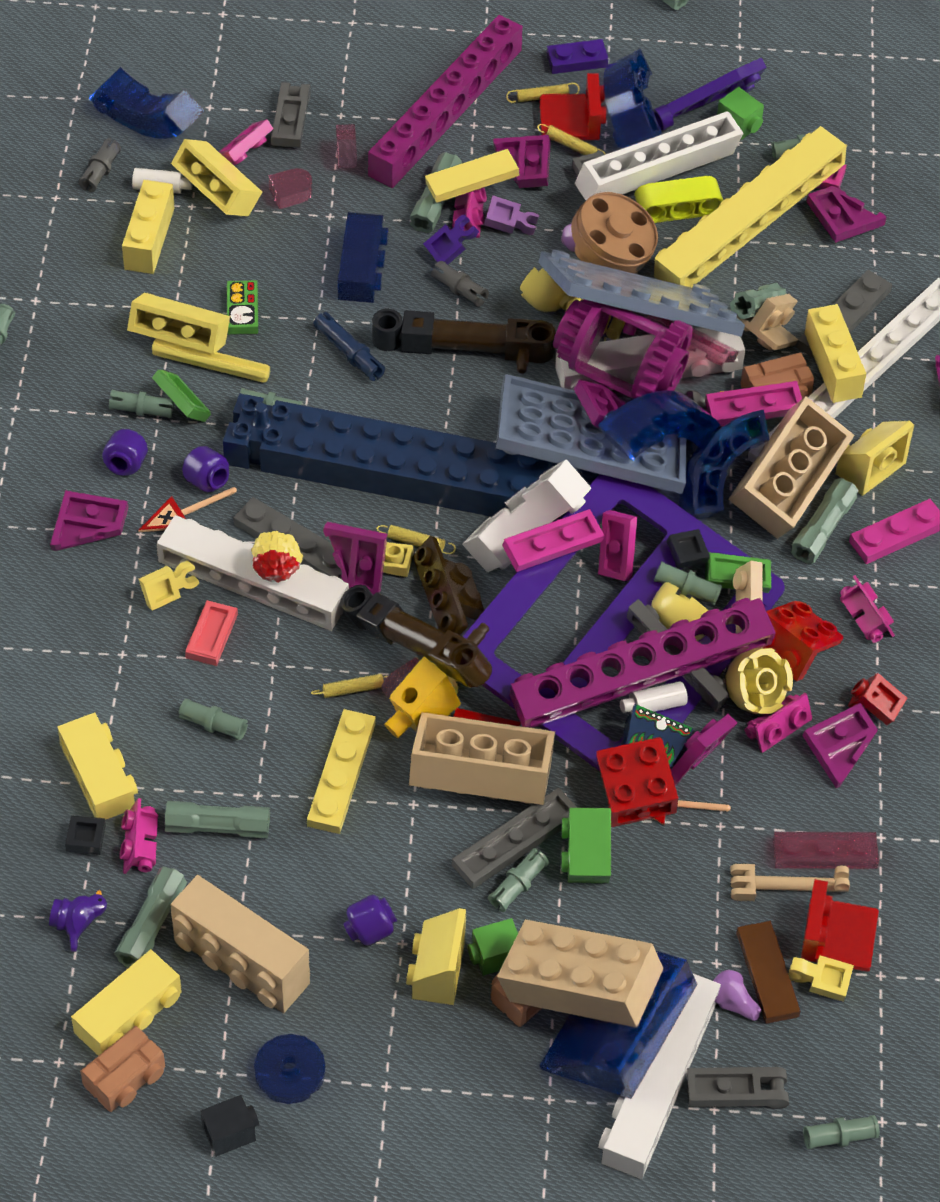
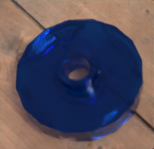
(293, 1084)

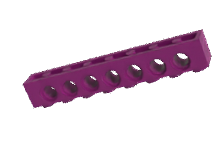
(444, 101)
(537, 710)

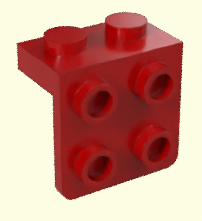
(576, 113)
(800, 635)

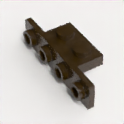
(447, 588)

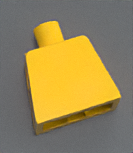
(422, 690)

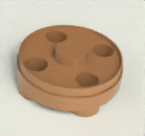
(614, 232)

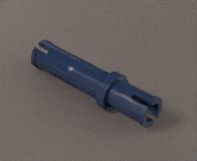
(357, 354)

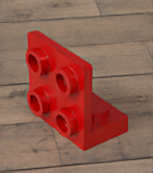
(637, 781)
(839, 930)

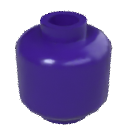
(125, 452)
(206, 469)
(370, 920)

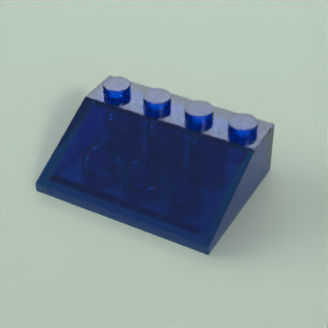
(617, 1054)

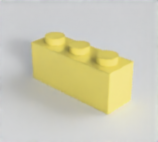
(216, 177)
(148, 226)
(178, 323)
(835, 353)
(97, 766)
(127, 1002)

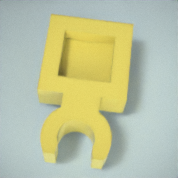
(164, 584)

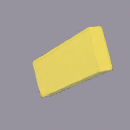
(472, 175)

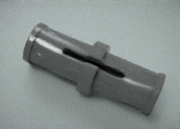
(99, 165)
(460, 283)

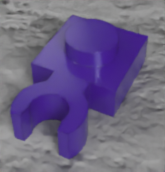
(447, 242)

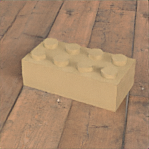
(791, 467)
(481, 758)
(240, 944)
(580, 973)

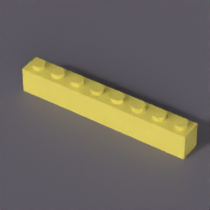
(751, 209)

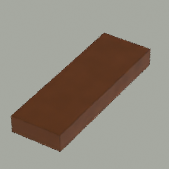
(768, 972)

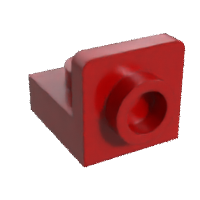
(878, 697)

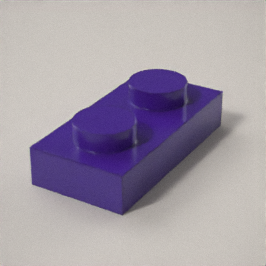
(577, 56)

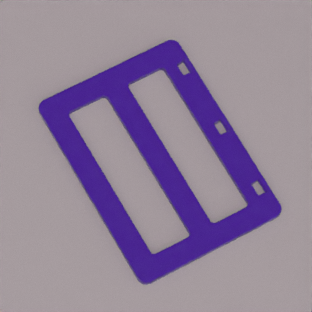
(612, 626)

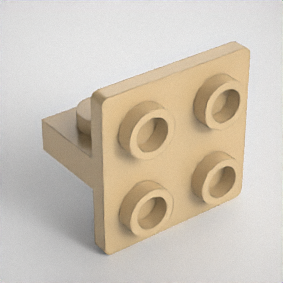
(768, 322)

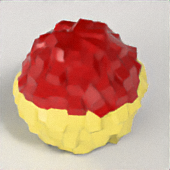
(276, 556)

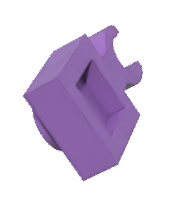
(506, 215)

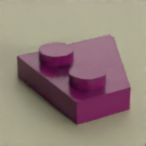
(531, 157)
(842, 214)
(597, 400)
(87, 519)
(358, 554)
(841, 741)
(701, 745)

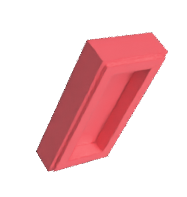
(211, 633)

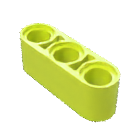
(679, 198)

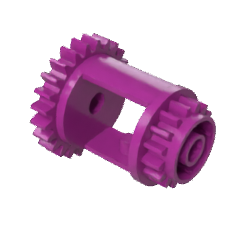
(661, 366)

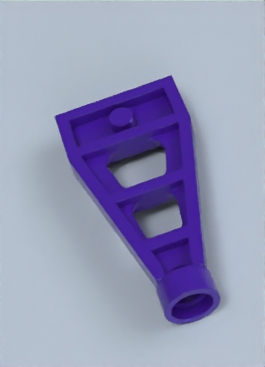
(742, 77)

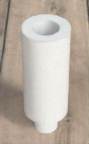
(175, 178)
(657, 698)

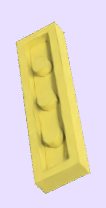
(341, 771)

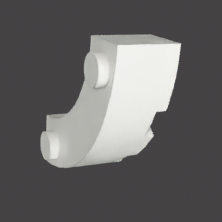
(545, 500)

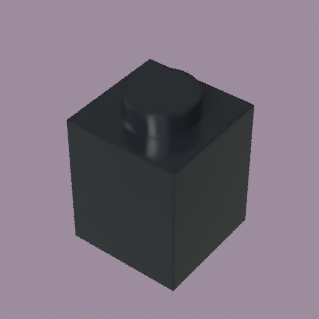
(229, 1125)

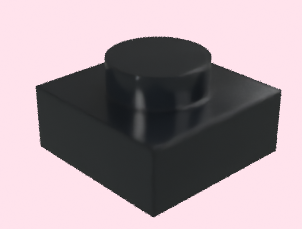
(688, 548)
(85, 835)

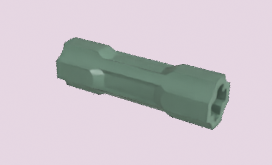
(427, 211)
(749, 302)
(813, 537)
(191, 817)
(142, 934)

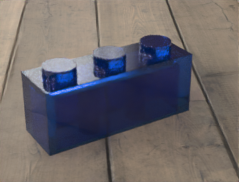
(362, 257)

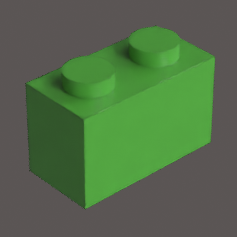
(588, 845)

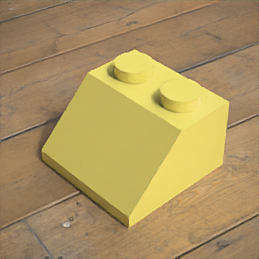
(876, 455)
(438, 958)

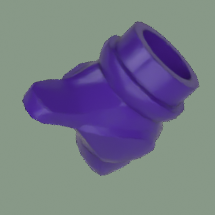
(76, 915)

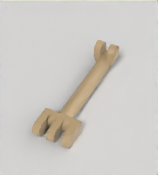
(746, 883)

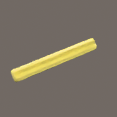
(216, 361)

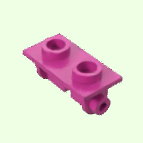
(472, 206)
(861, 599)
(782, 723)
(139, 824)

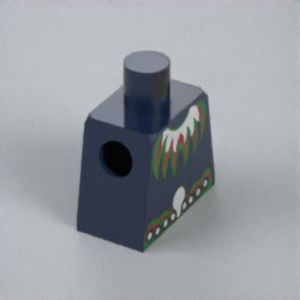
(646, 724)

